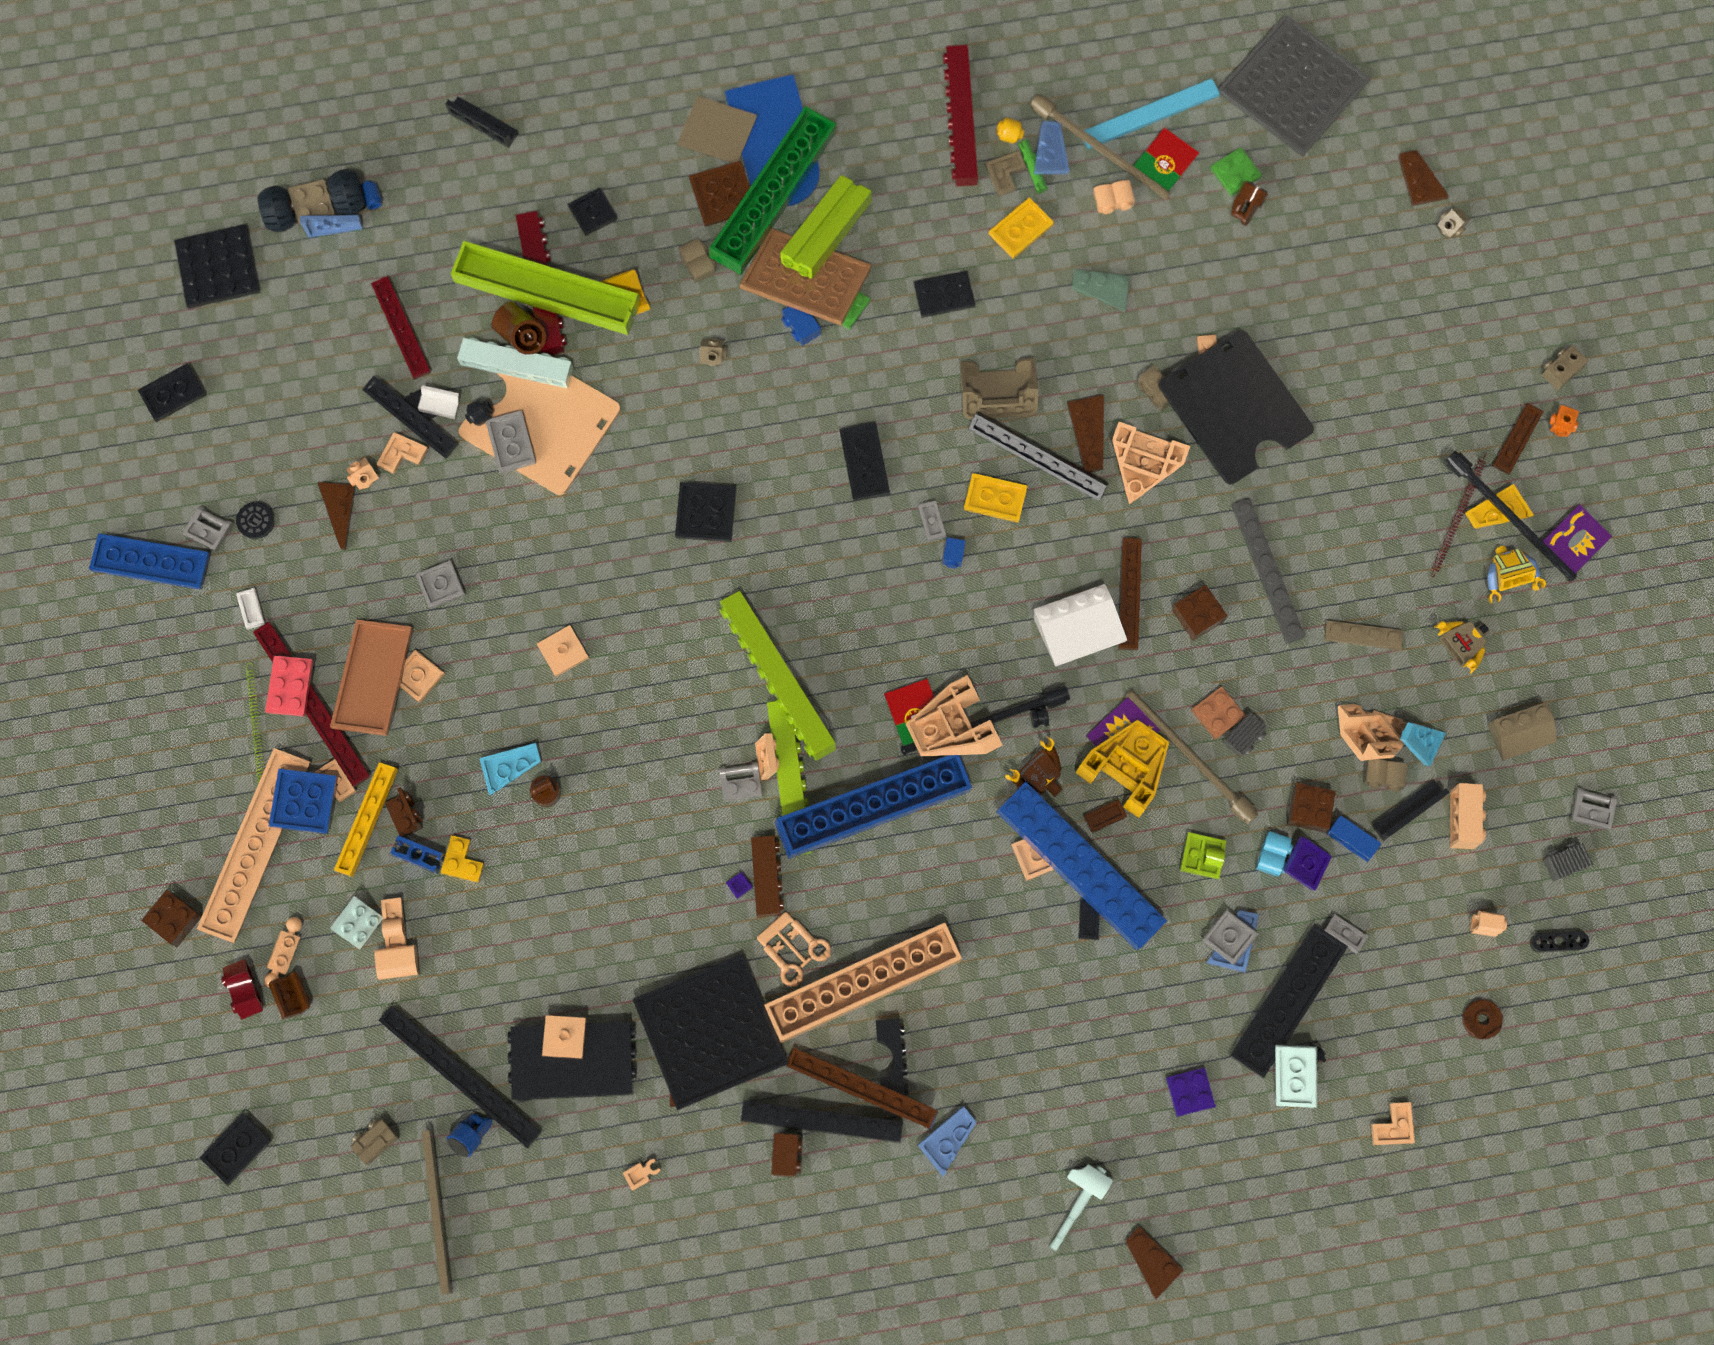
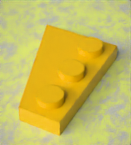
(1488, 515)

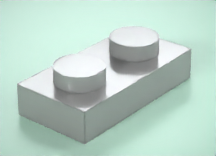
(931, 521)
(1346, 933)

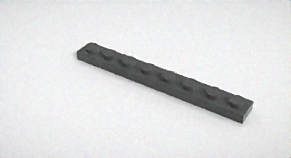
(1268, 571)

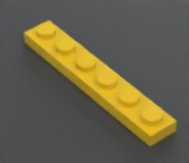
(366, 819)

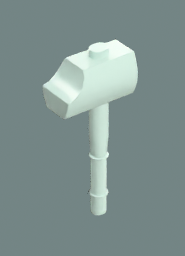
(1094, 1182)

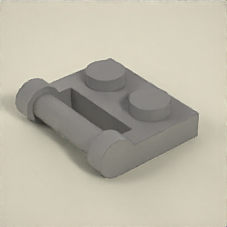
(205, 534)
(740, 788)
(1593, 814)

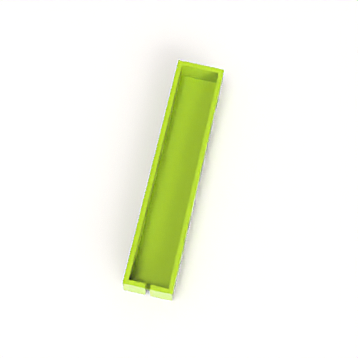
(545, 287)

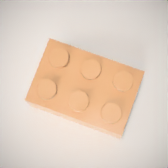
(1467, 816)

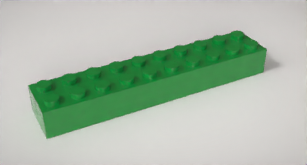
(772, 190)

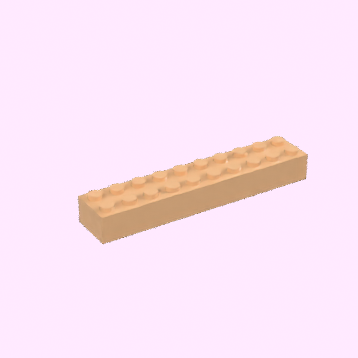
(863, 982)

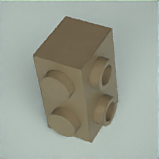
(1565, 367)
(1148, 384)

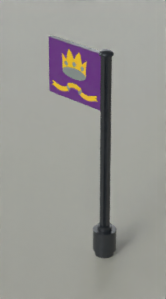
(1566, 546)

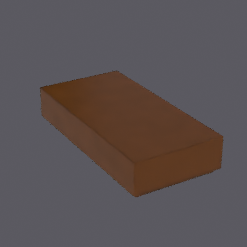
(1105, 816)

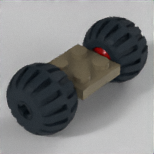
(311, 200)

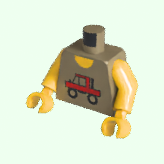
(1464, 642)

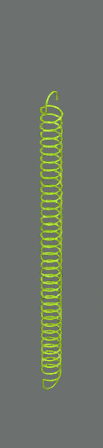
(254, 723)

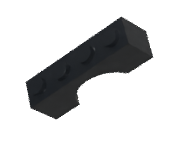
(889, 1034)

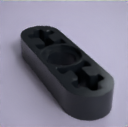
(1573, 935)

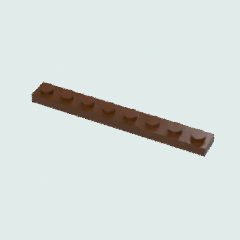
(862, 1088)

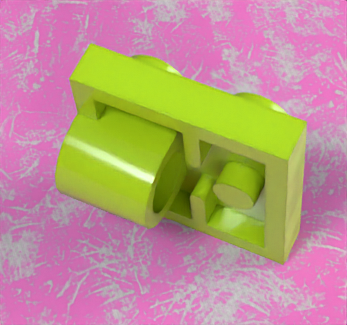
(1203, 855)

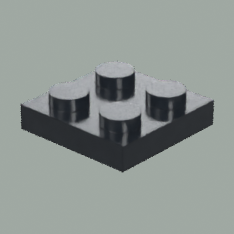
(592, 211)

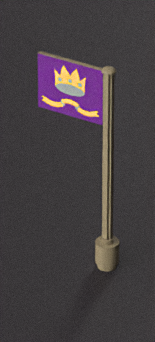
(1135, 709)

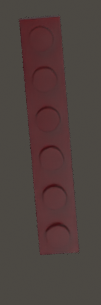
(400, 328)

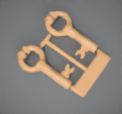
(775, 929)

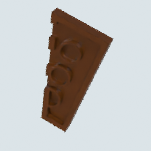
(1088, 428)

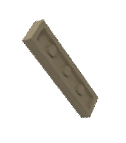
(1363, 635)

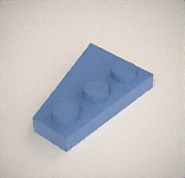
(1051, 151)
(333, 224)
(1241, 965)

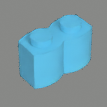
(1274, 854)

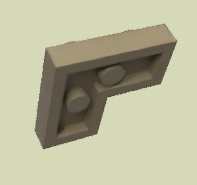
(1001, 169)

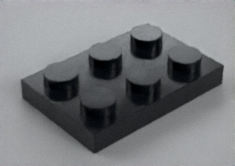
(944, 294)
(171, 392)
(235, 1149)

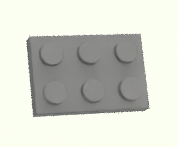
(510, 442)

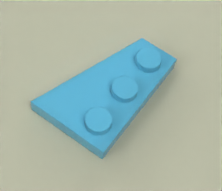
(1422, 741)
(508, 765)

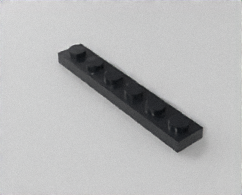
(410, 417)

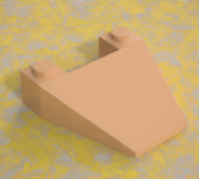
(944, 727)

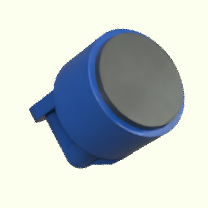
(464, 1139)

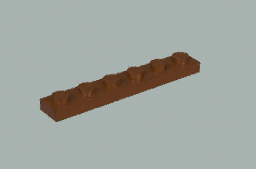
(1130, 592)

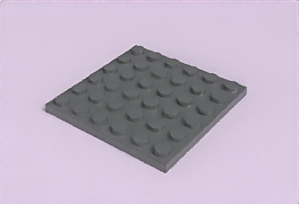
(1294, 85)

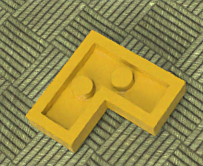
(457, 865)

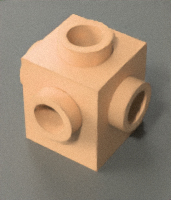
(361, 474)

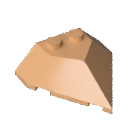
(1145, 459)
(1370, 734)

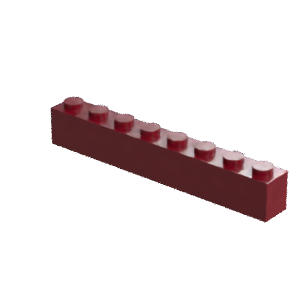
(961, 113)
(533, 249)

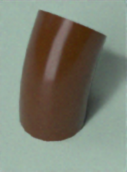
(519, 328)

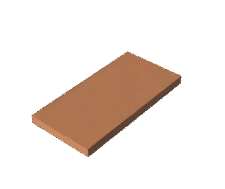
(371, 677)

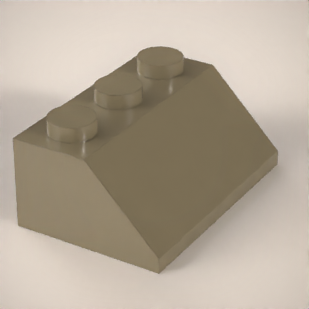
(1523, 731)

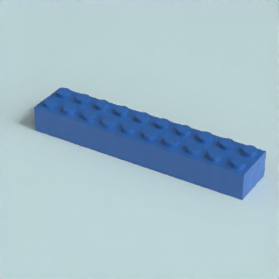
(872, 805)
(1081, 866)

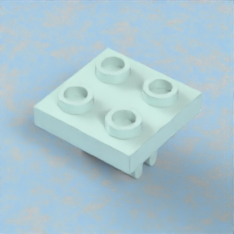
(356, 922)

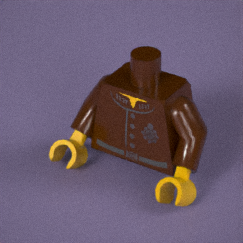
(1040, 771)

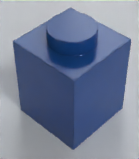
(953, 553)

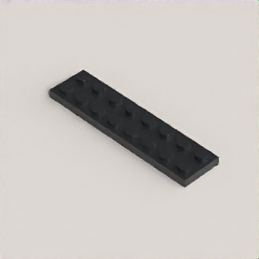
(1288, 1000)

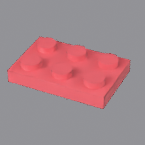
(289, 686)

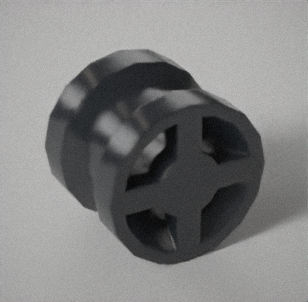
(1039, 717)

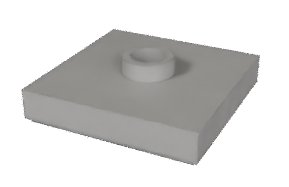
(440, 584)
(1230, 937)

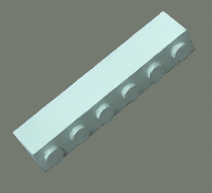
(510, 362)

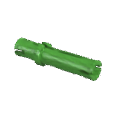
(1029, 159)

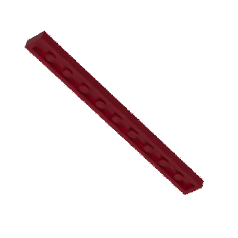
(317, 713)

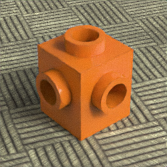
(1564, 421)

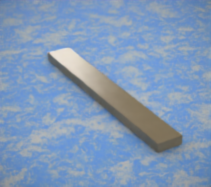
(436, 1212)

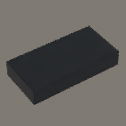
(1088, 922)

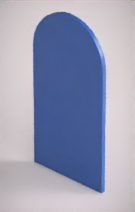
(777, 108)

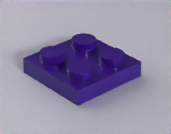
(1307, 863)
(1190, 1092)

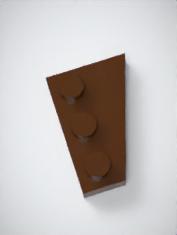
(1154, 1263)

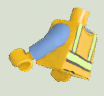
(1512, 570)

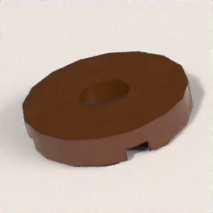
(1471, 1023)

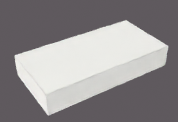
(250, 608)

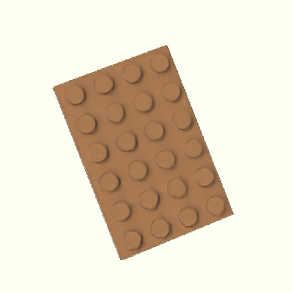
(825, 296)

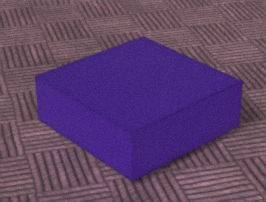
(739, 885)

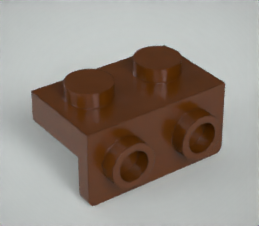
(290, 995)

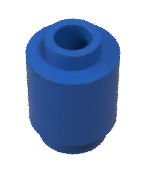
(371, 195)

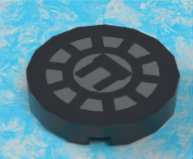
(255, 520)

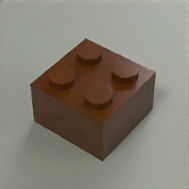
(1199, 612)
(1311, 807)
(171, 918)
(785, 1155)

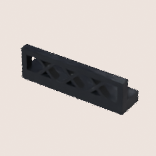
(482, 121)
(1409, 810)

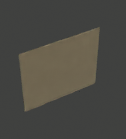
(716, 130)

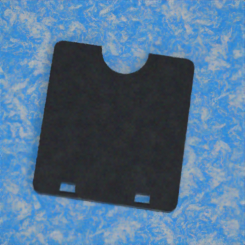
(1235, 404)

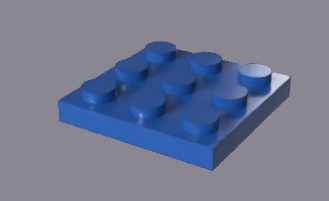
(303, 801)

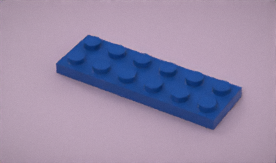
(149, 561)

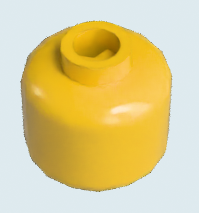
(1009, 130)

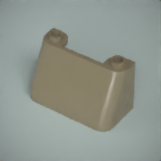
(999, 392)

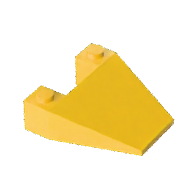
(1132, 759)

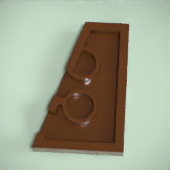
(1420, 180)

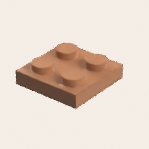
(1218, 713)

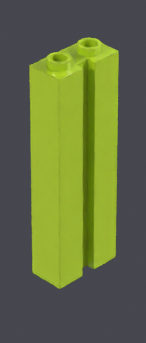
(826, 227)

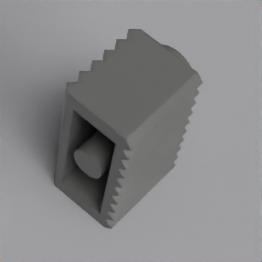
(1245, 734)
(1568, 861)

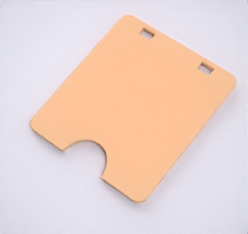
(558, 424)

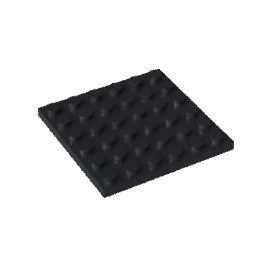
(710, 1032)

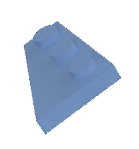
(945, 1141)

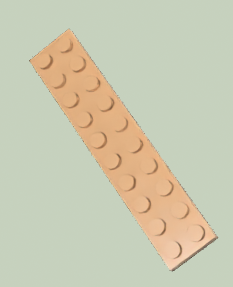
(248, 855)

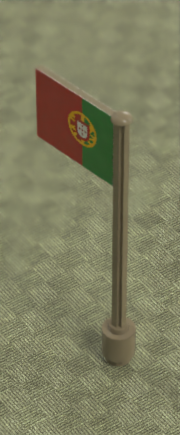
(1157, 167)

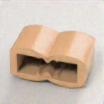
(1113, 196)
(1488, 923)

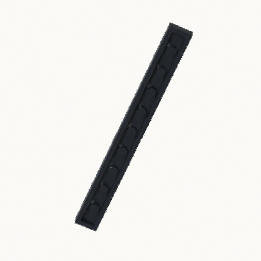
(459, 1076)

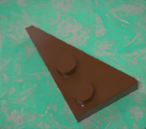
(339, 505)

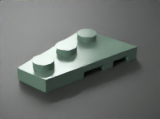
(1103, 286)

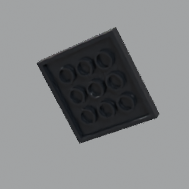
(217, 266)

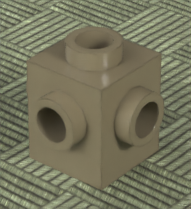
(1453, 222)
(712, 352)

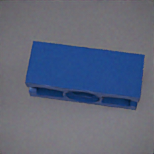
(1353, 838)
(421, 862)

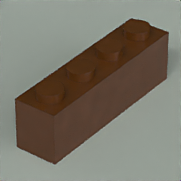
(766, 876)

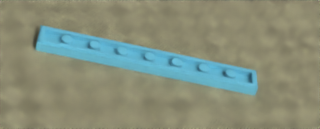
(1153, 112)

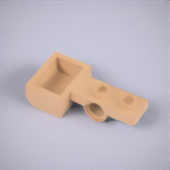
(397, 958)

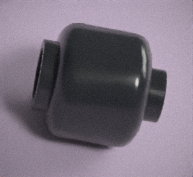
(479, 412)

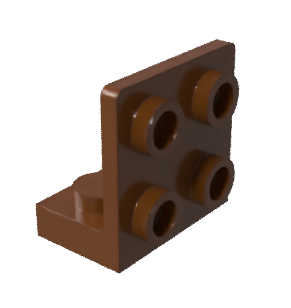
(403, 814)

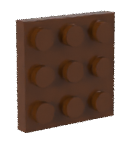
(719, 191)

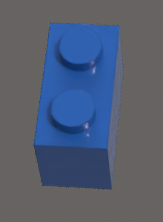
(802, 324)

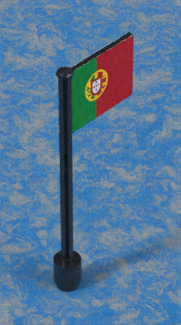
(911, 699)

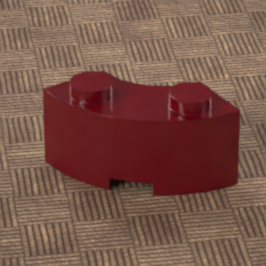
(244, 995)

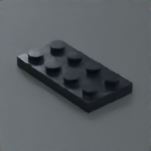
(864, 461)

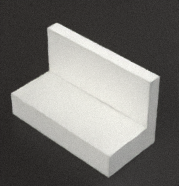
(439, 402)

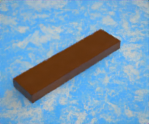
(1517, 438)

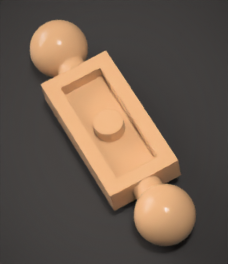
(283, 950)

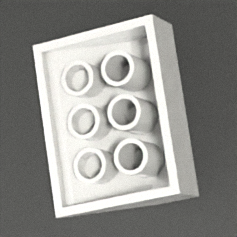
(1079, 625)

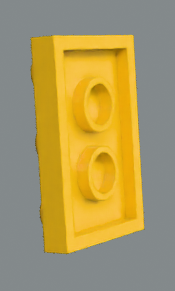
(1021, 228)
(995, 497)

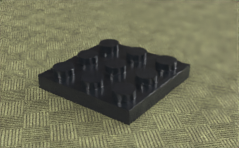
(705, 512)

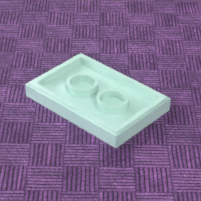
(1296, 1076)

